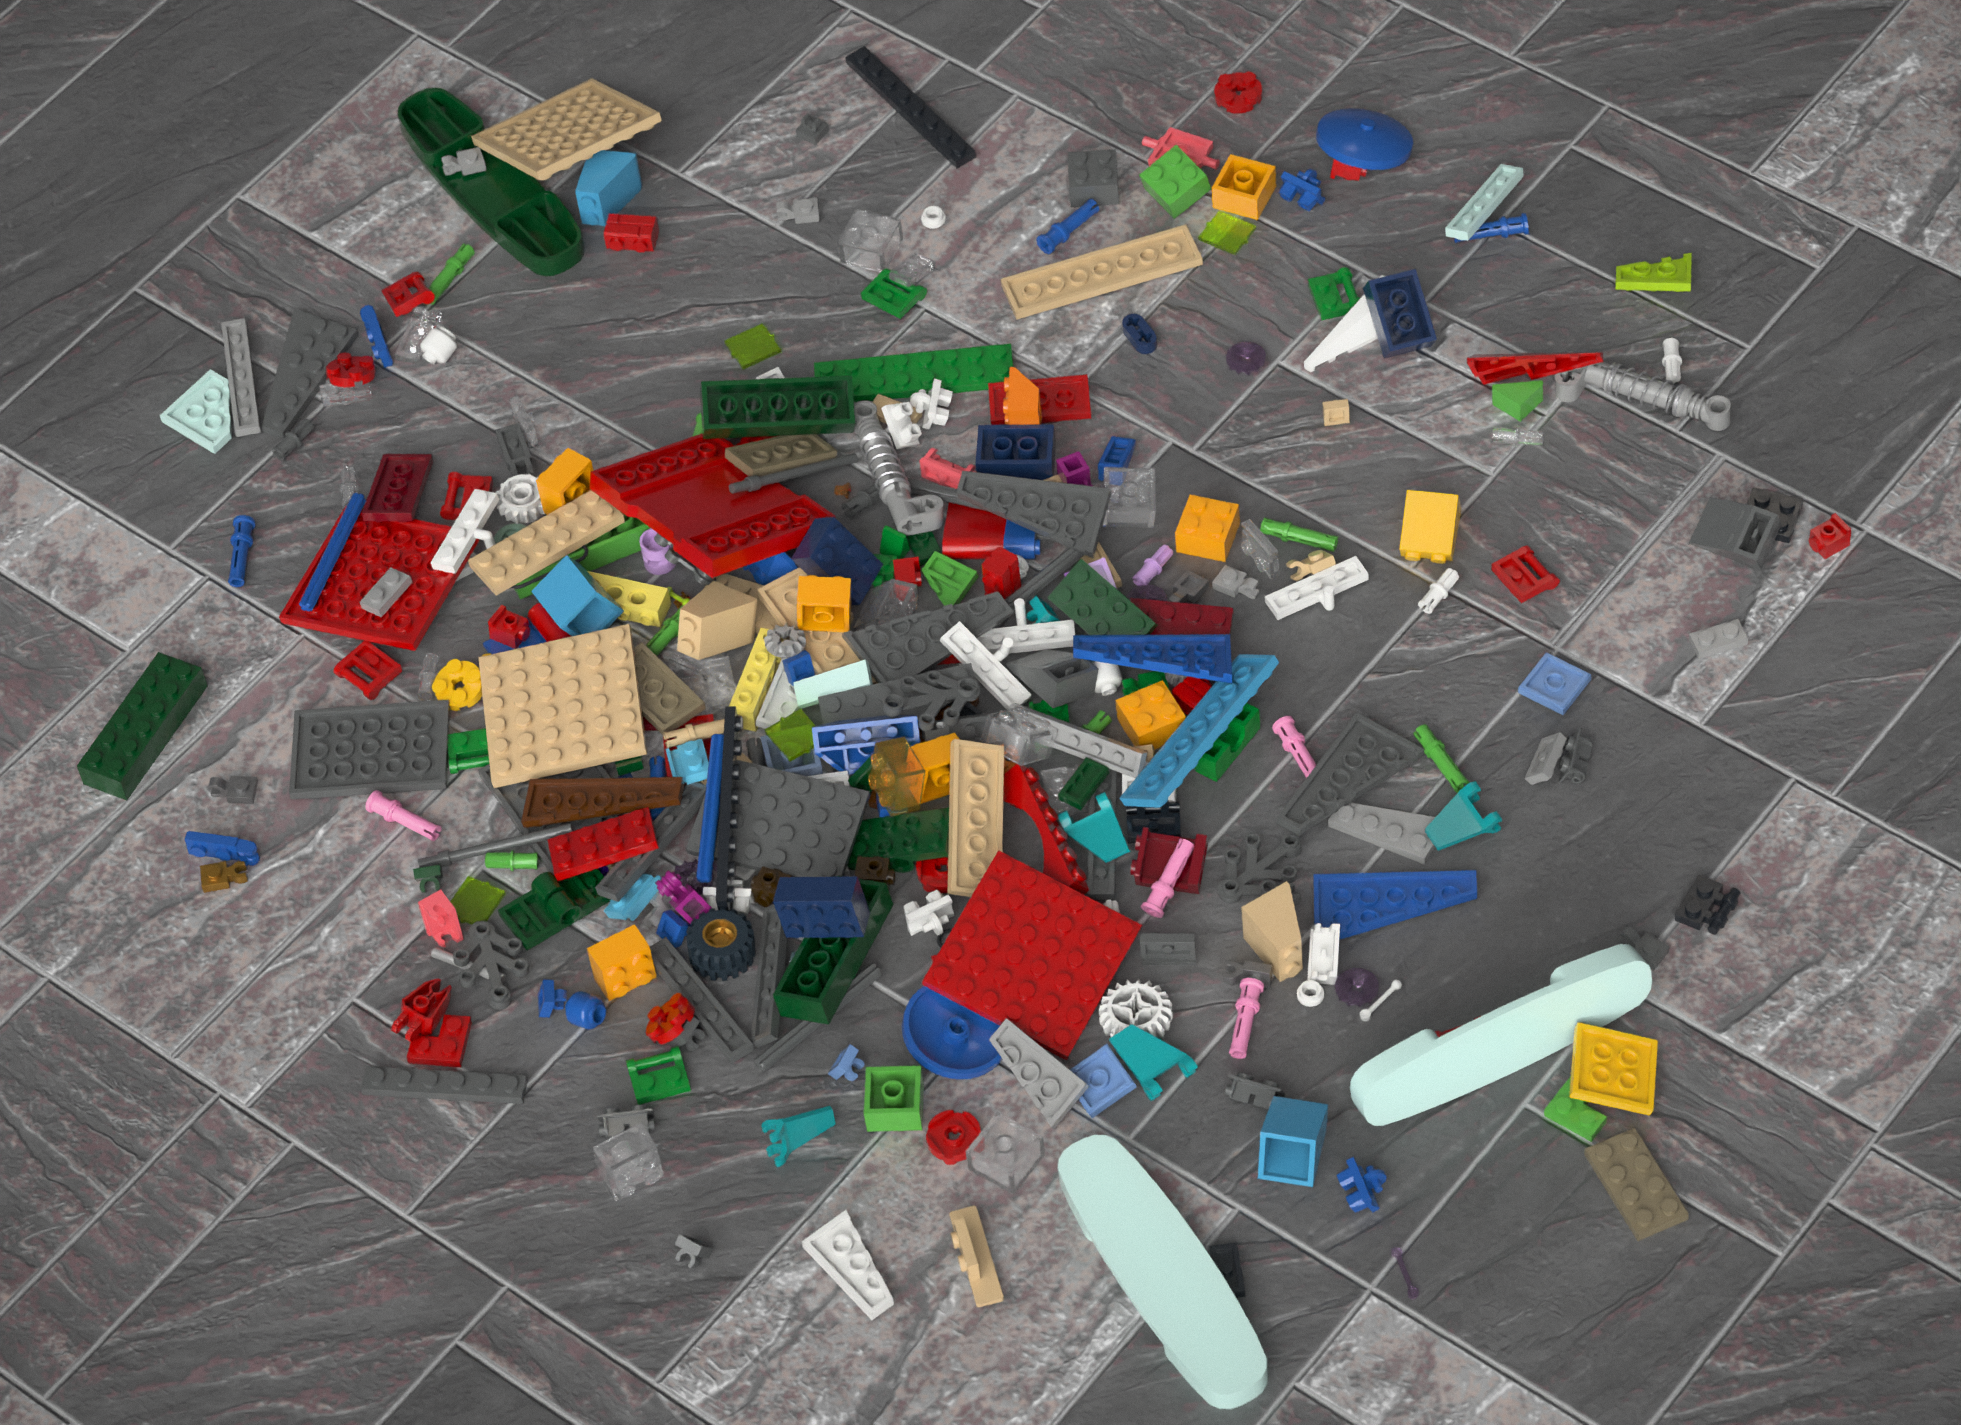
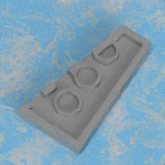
(1386, 828)
(1044, 1078)

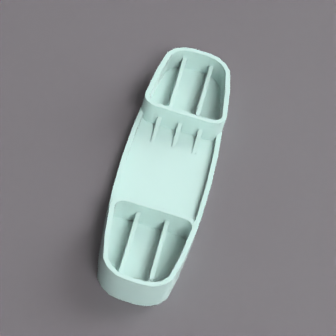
(1438, 1069)
(1164, 1271)

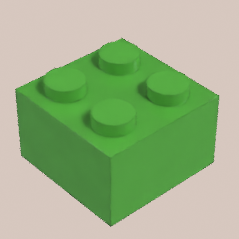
(1175, 181)
(894, 1098)

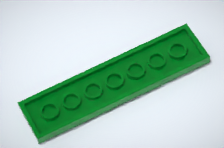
(908, 373)

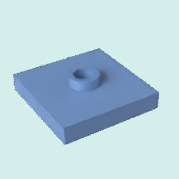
(1554, 683)
(1106, 1080)

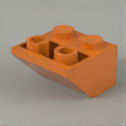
(1022, 400)

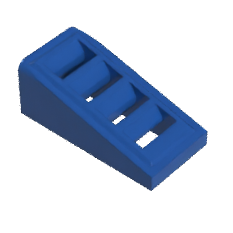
(1116, 457)

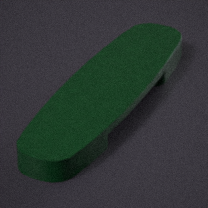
(502, 199)

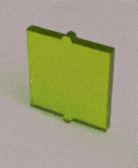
(1227, 232)
(752, 346)
(792, 734)
(476, 900)

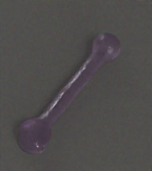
(1412, 1292)

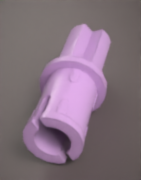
(1153, 566)

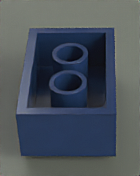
(1399, 313)
(1016, 450)
(833, 551)
(821, 907)

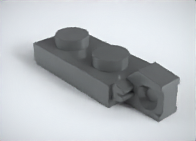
(968, 728)

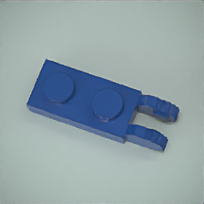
(376, 335)
(221, 847)

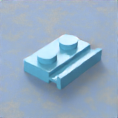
(689, 761)
(634, 900)

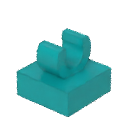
(1042, 611)

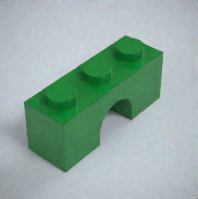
(1229, 743)

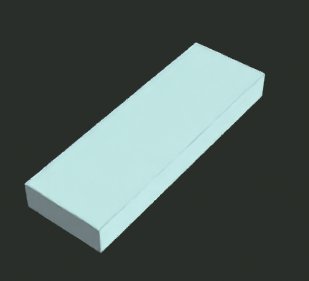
(833, 681)

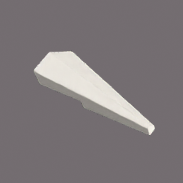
(1349, 334)

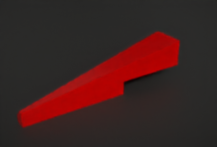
(1498, 367)

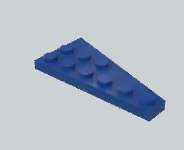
(1381, 899)

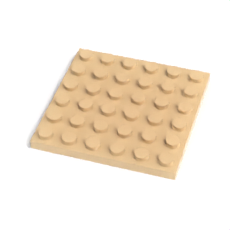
(566, 129)
(562, 706)

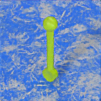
(677, 597)

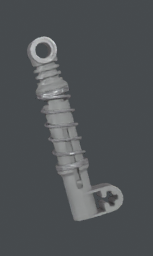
(1615, 379)
(894, 489)

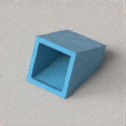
(607, 185)
(576, 599)
(1292, 1141)

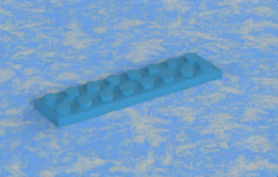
(1198, 732)

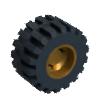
(720, 944)

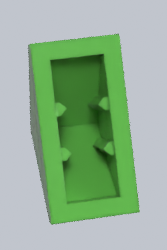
(1517, 398)

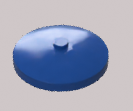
(1364, 139)
(948, 1036)

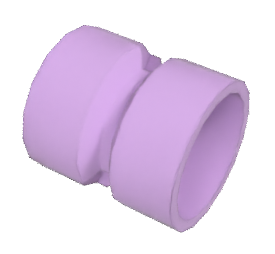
(654, 554)

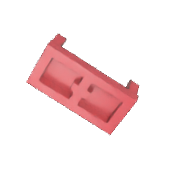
(941, 470)
(440, 918)

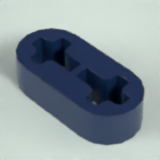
(1144, 331)

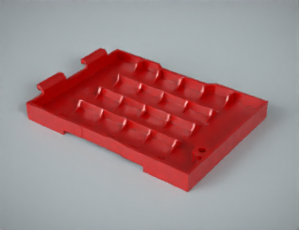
(688, 501)

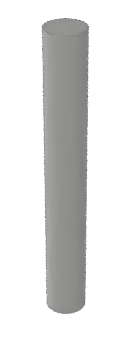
(448, 958)

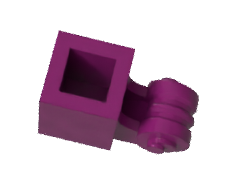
(1074, 470)
(683, 898)

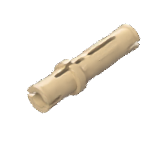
(693, 733)

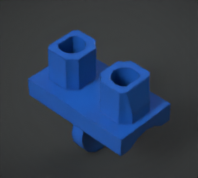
(1303, 184)
(1355, 1176)

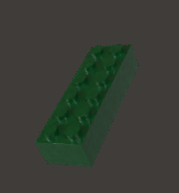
(777, 407)
(142, 726)
(827, 965)

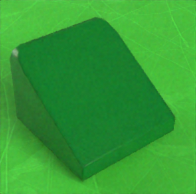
(894, 543)

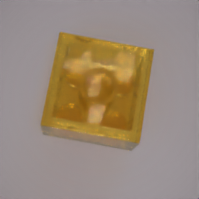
(897, 776)

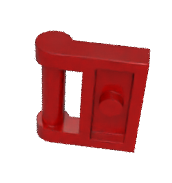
(400, 297)
(470, 483)
(1519, 578)
(371, 662)

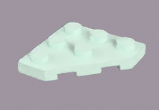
(203, 412)

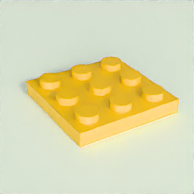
(1613, 1068)

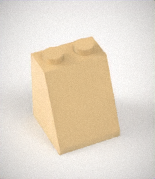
(716, 621)
(1274, 932)

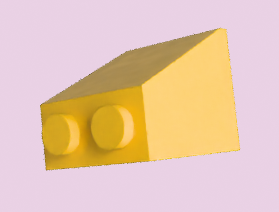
(1430, 526)

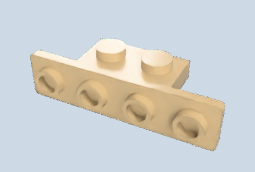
(975, 1256)

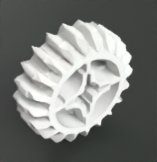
(1121, 1004)

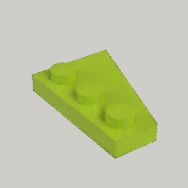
(1661, 276)

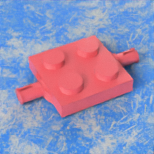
(1193, 146)

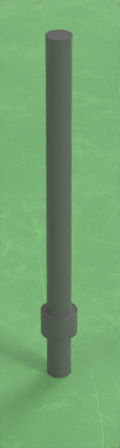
(754, 482)
(445, 857)

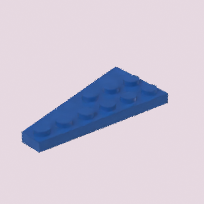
(1185, 655)

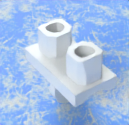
(929, 403)
(900, 425)
(742, 901)
(929, 916)

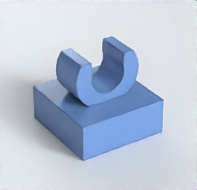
(844, 1062)

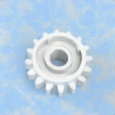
(520, 499)

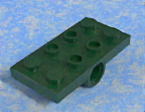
(1098, 604)
(903, 838)
(552, 906)

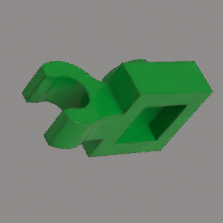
(887, 571)
(1144, 680)

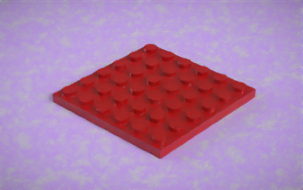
(361, 564)
(1032, 954)

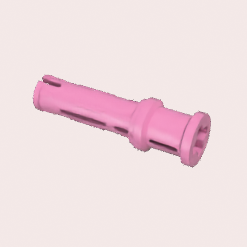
(1294, 743)
(393, 811)
(1163, 888)
(1247, 1007)

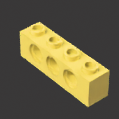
(639, 600)
(755, 682)

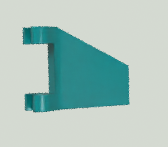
(1461, 820)
(1098, 832)
(1150, 1058)
(796, 1131)

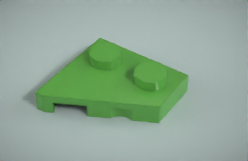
(948, 578)

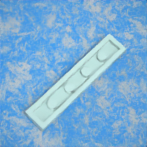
(1484, 202)

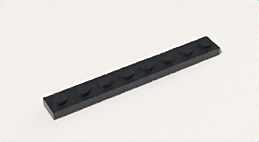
(910, 107)
(728, 818)

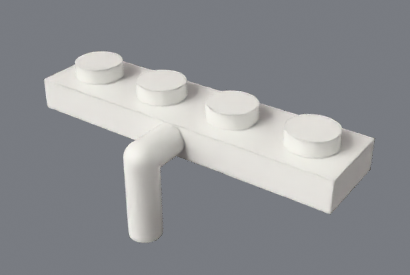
(465, 531)
(1317, 588)
(1031, 636)
(986, 666)

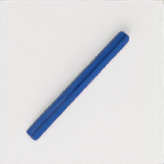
(332, 552)
(711, 810)

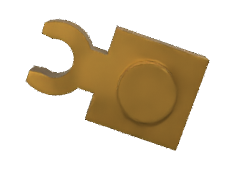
(218, 875)

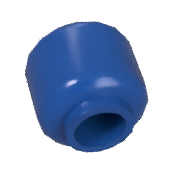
(585, 1010)

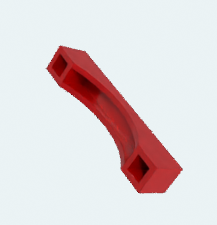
(1025, 793)

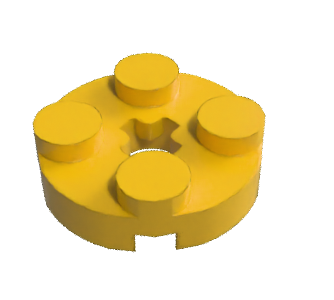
(450, 675)

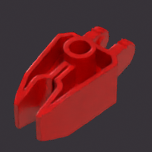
(423, 1009)

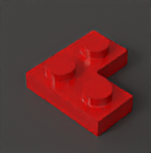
(443, 1050)

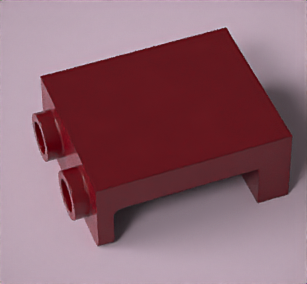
(1155, 853)

